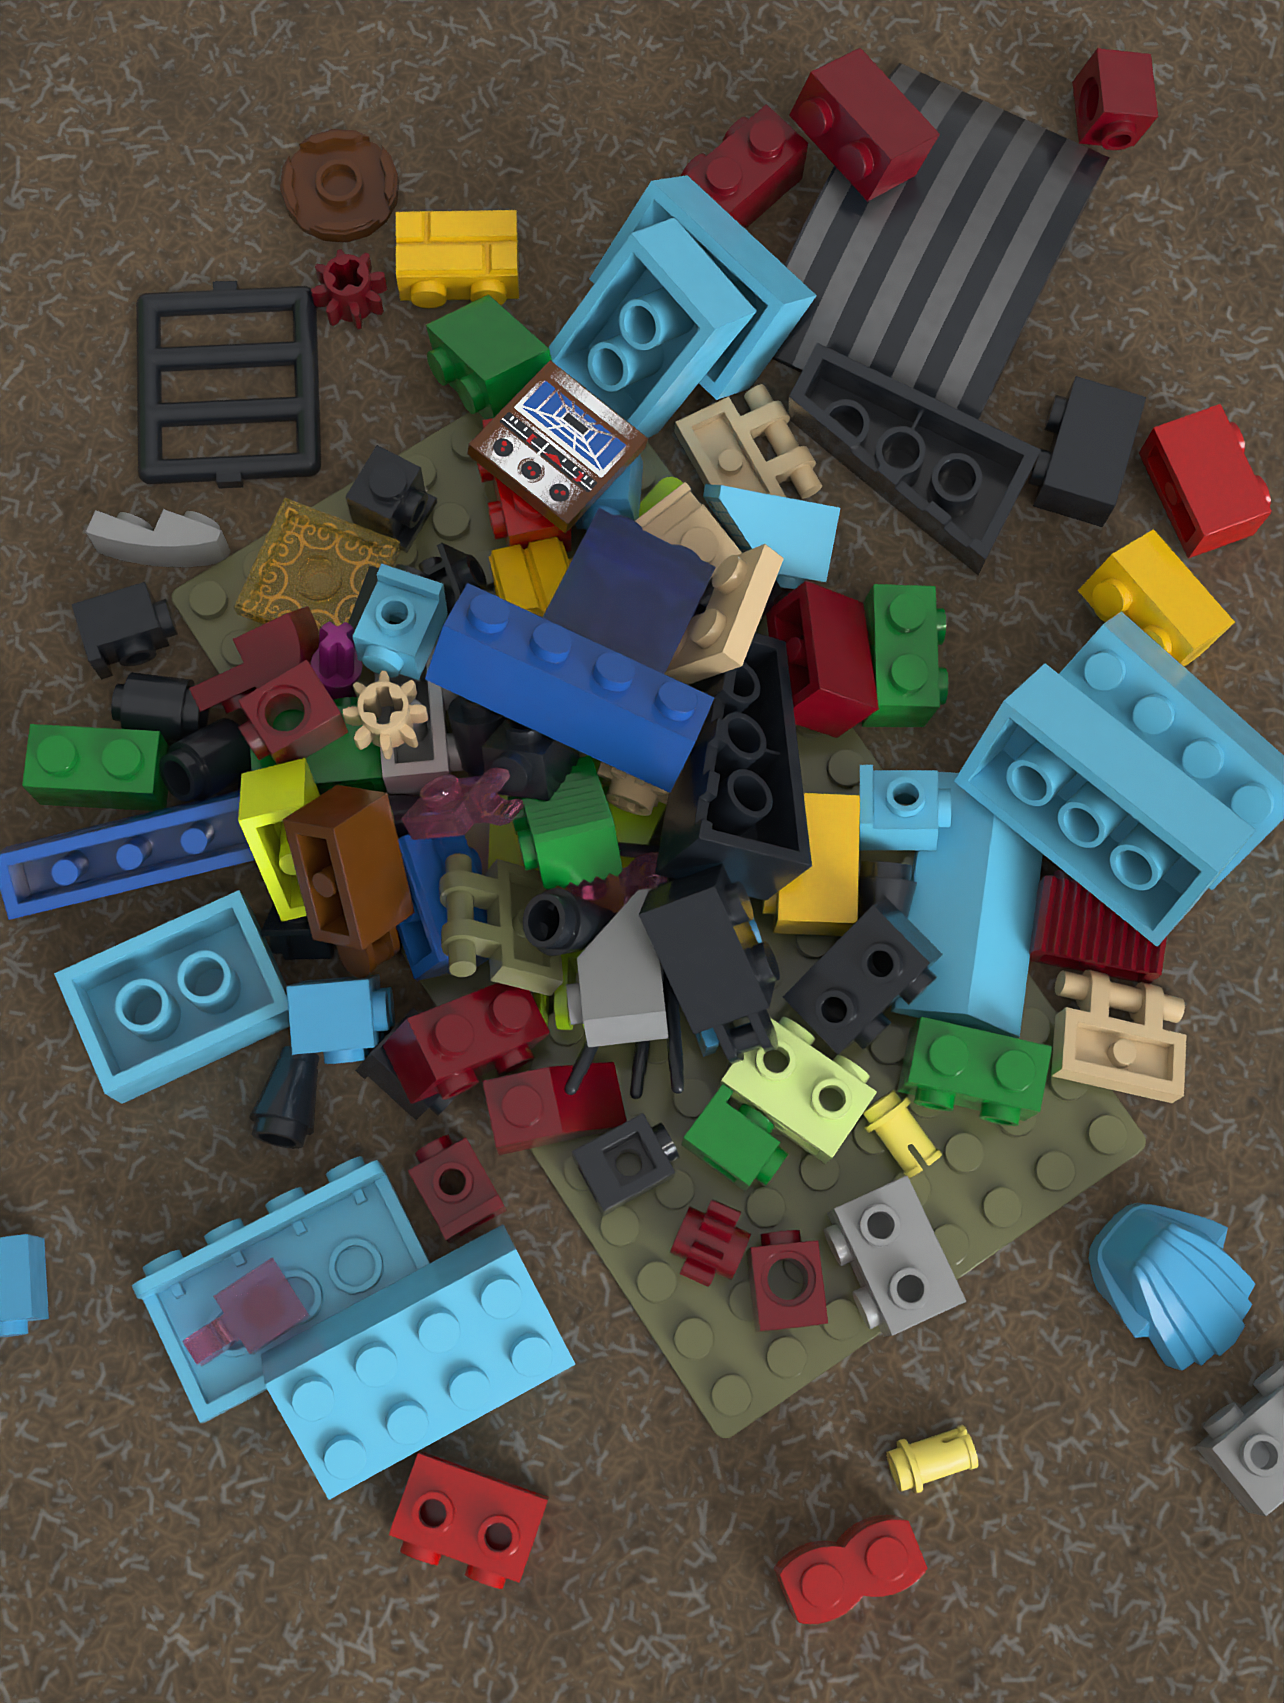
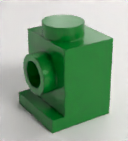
(735, 1141)

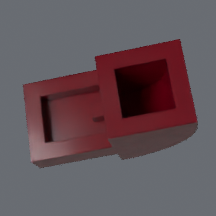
(266, 655)

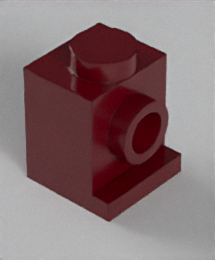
(473, 1205)

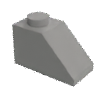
(620, 983)

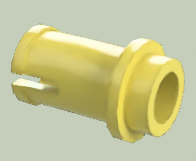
(898, 1130)
(931, 1459)

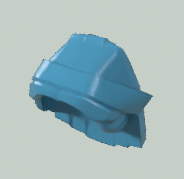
(1171, 1281)

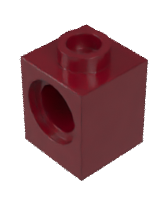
(1115, 98)
(297, 690)
(778, 1313)

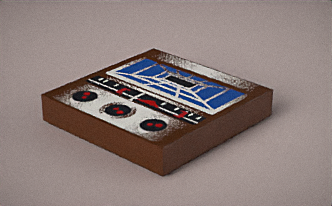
(557, 446)

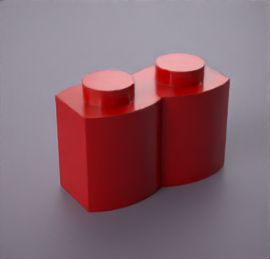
(868, 1560)

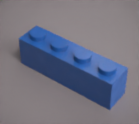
(568, 687)
(122, 855)

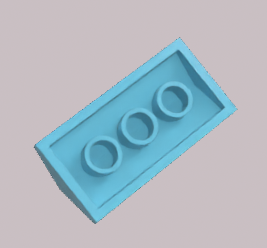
(979, 912)

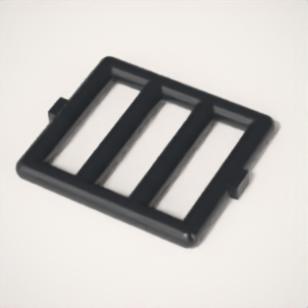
(154, 359)

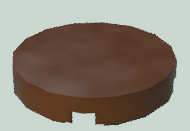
(351, 200)

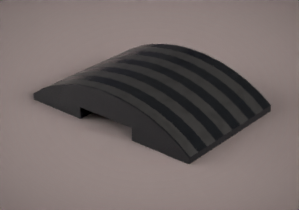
(949, 262)

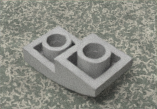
(174, 542)

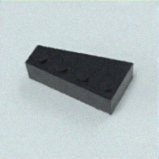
(914, 451)
(742, 782)

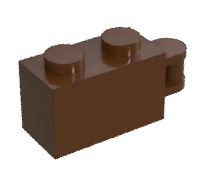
(351, 874)

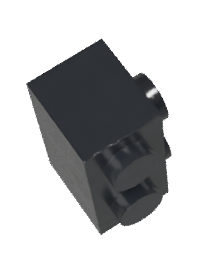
(863, 977)

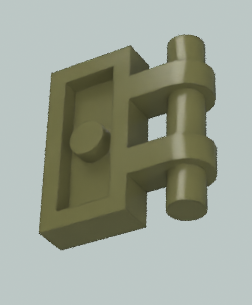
(504, 895)

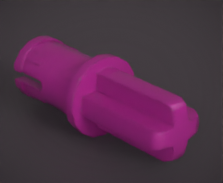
(337, 660)

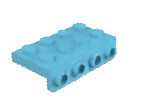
(327, 1243)

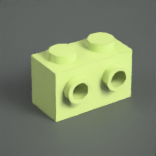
(802, 1090)

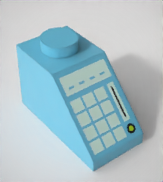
(791, 527)

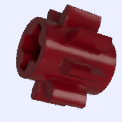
(353, 302)
(710, 1243)

